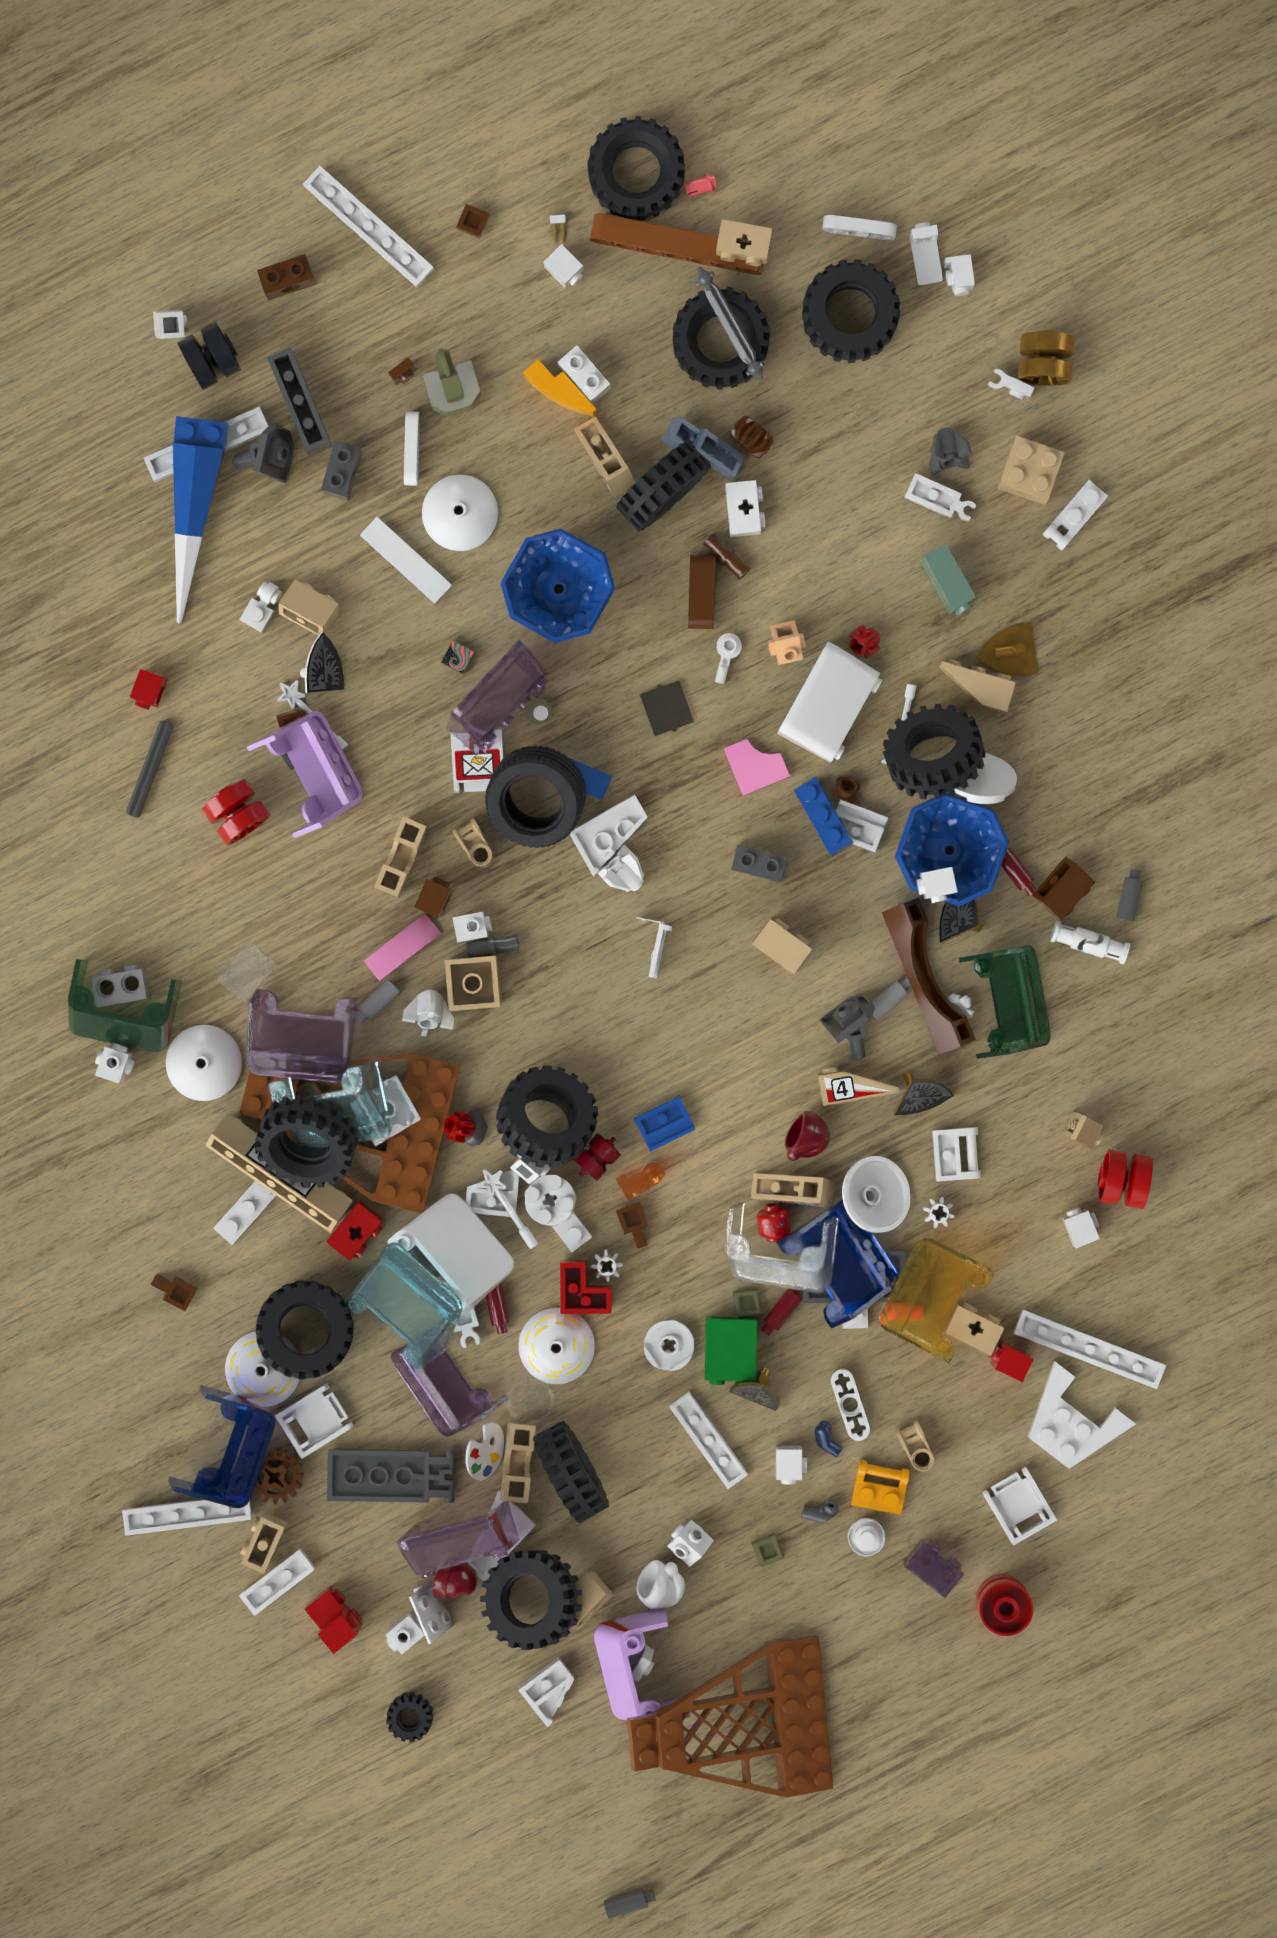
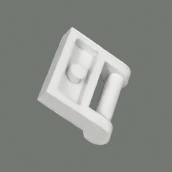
(947, 1154)

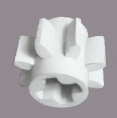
(942, 1219)
(607, 1272)

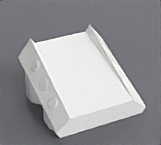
(399, 1108)

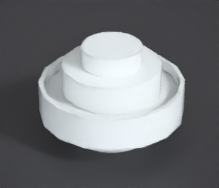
(866, 1537)

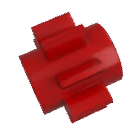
(864, 641)
(459, 1127)

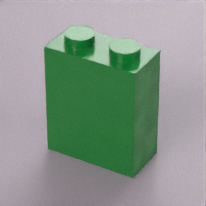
(730, 1349)

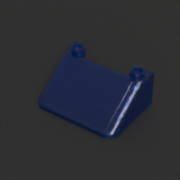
(859, 1265)

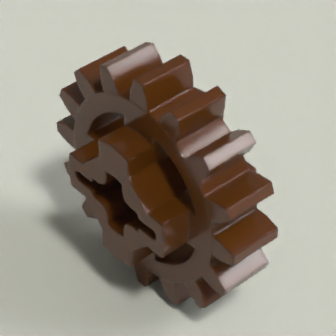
(283, 1482)

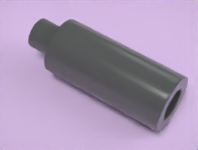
(1130, 896)
(628, 1903)

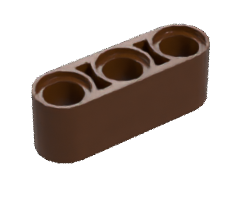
(701, 592)

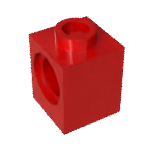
(148, 689)

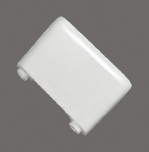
(829, 702)

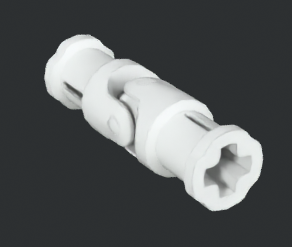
(1094, 943)

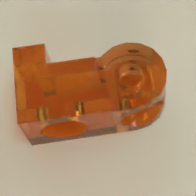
(635, 1185)

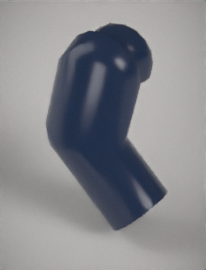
(824, 1441)

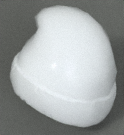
(660, 1585)

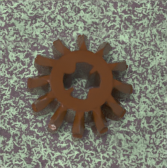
(752, 437)

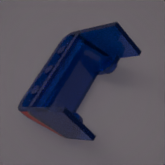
(243, 1457)

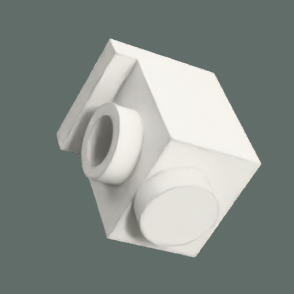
(960, 274)

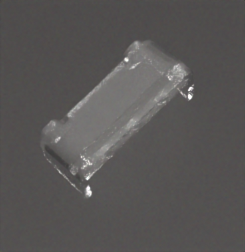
(810, 1274)

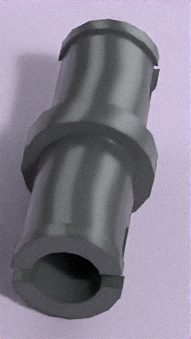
(492, 946)

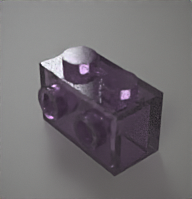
(933, 1567)

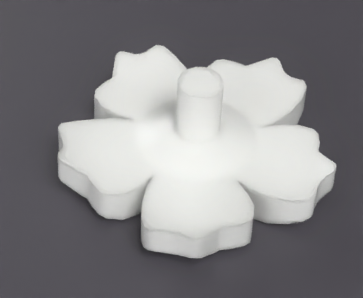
(962, 1004)

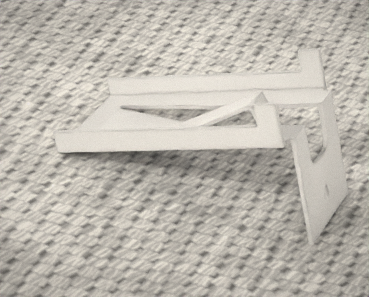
(657, 953)

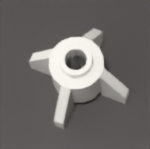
(623, 871)
(429, 1010)

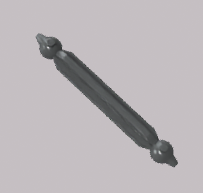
(730, 323)

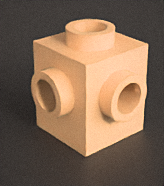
(786, 642)

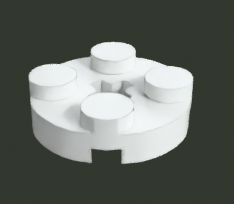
(564, 1204)
(655, 1341)

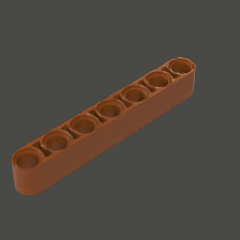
(664, 242)

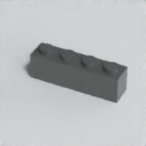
(299, 401)

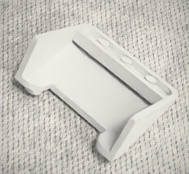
(458, 1248)

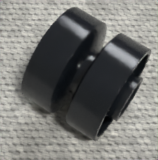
(216, 351)

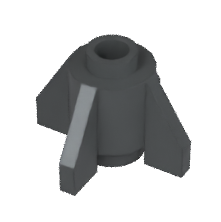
(949, 450)

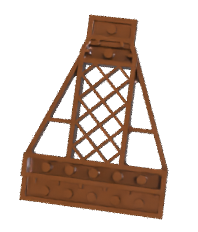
(410, 1153)
(797, 1723)

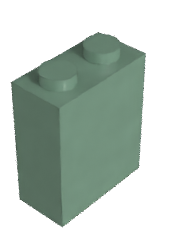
(948, 580)

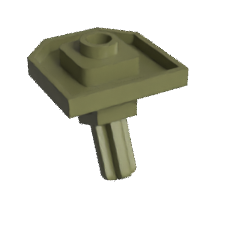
(452, 387)

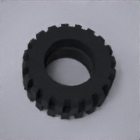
(860, 278)
(560, 1090)
(296, 1295)

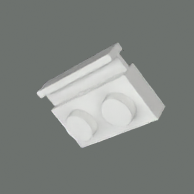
(862, 825)

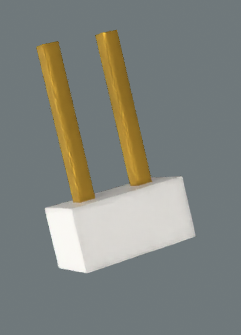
(555, 219)

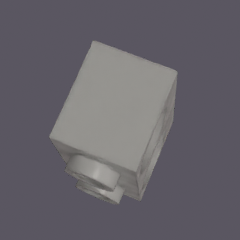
(121, 992)

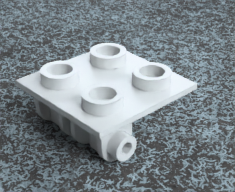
(430, 1612)

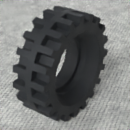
(625, 136)
(686, 346)
(663, 486)
(938, 774)
(300, 1162)
(570, 1471)
(561, 1596)

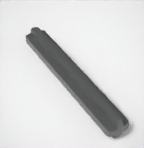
(149, 769)

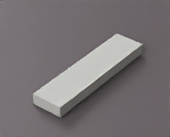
(406, 560)
(708, 1440)

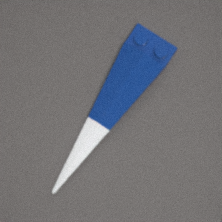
(196, 466)

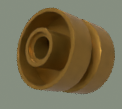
(1045, 357)

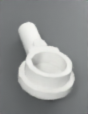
(728, 648)

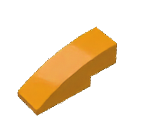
(558, 389)

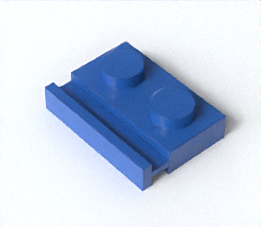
(664, 1123)

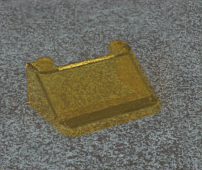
(928, 1295)

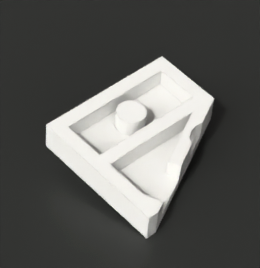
(481, 1202)
(547, 1689)

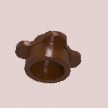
(848, 783)

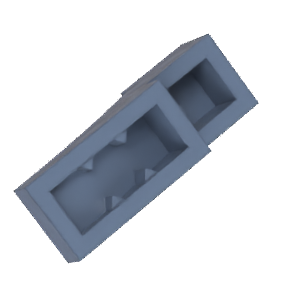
(714, 450)

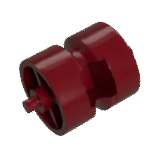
(600, 1153)

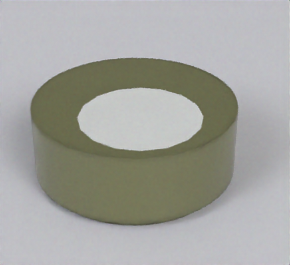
(538, 710)

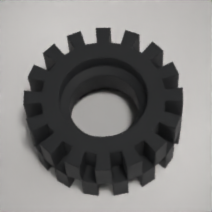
(403, 1731)

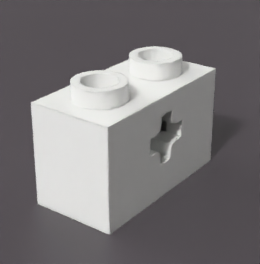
(584, 375)
(736, 495)

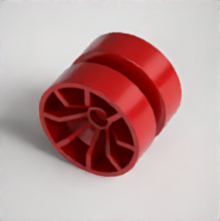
(231, 805)
(1133, 1180)
(1004, 1605)

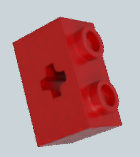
(359, 1216)
(1011, 1361)

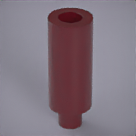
(1018, 872)
(498, 1309)
(781, 1311)

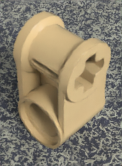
(474, 842)
(915, 1444)

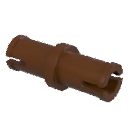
(726, 556)

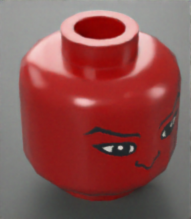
(773, 1222)

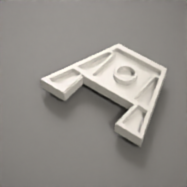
(1066, 1431)

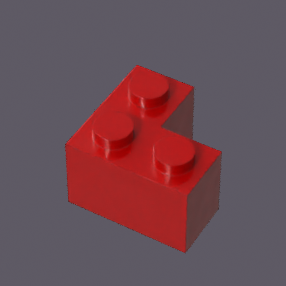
(577, 1296)
(334, 1618)

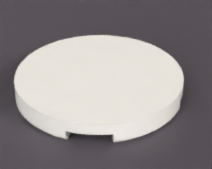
(992, 784)

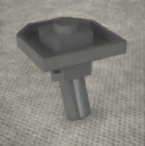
(269, 456)
(849, 1022)

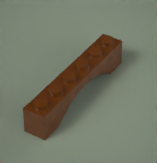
(908, 931)

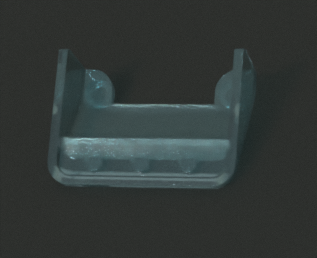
(360, 1099)
(409, 1302)

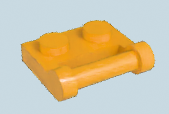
(878, 1495)

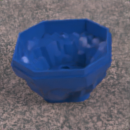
(552, 561)
(965, 826)

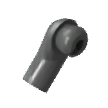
(480, 1130)
(822, 1513)

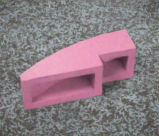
(402, 947)

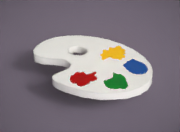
(482, 1457)

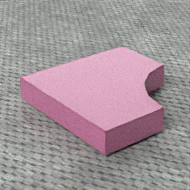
(754, 769)

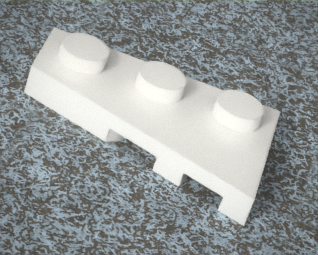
(607, 831)
(524, 1527)

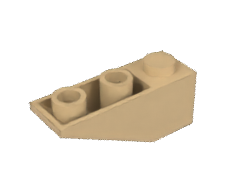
(986, 690)

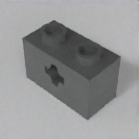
(341, 470)
(759, 863)

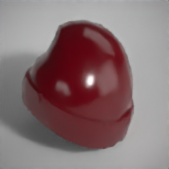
(807, 1136)
(455, 1581)

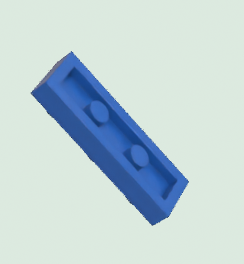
(823, 816)

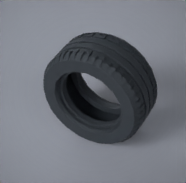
(524, 828)

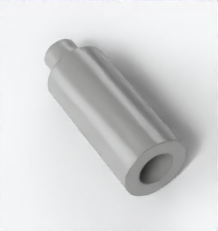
(890, 998)
(377, 1001)

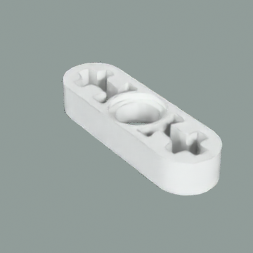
(859, 227)
(411, 448)
(861, 1419)

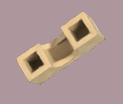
(401, 857)
(516, 1464)

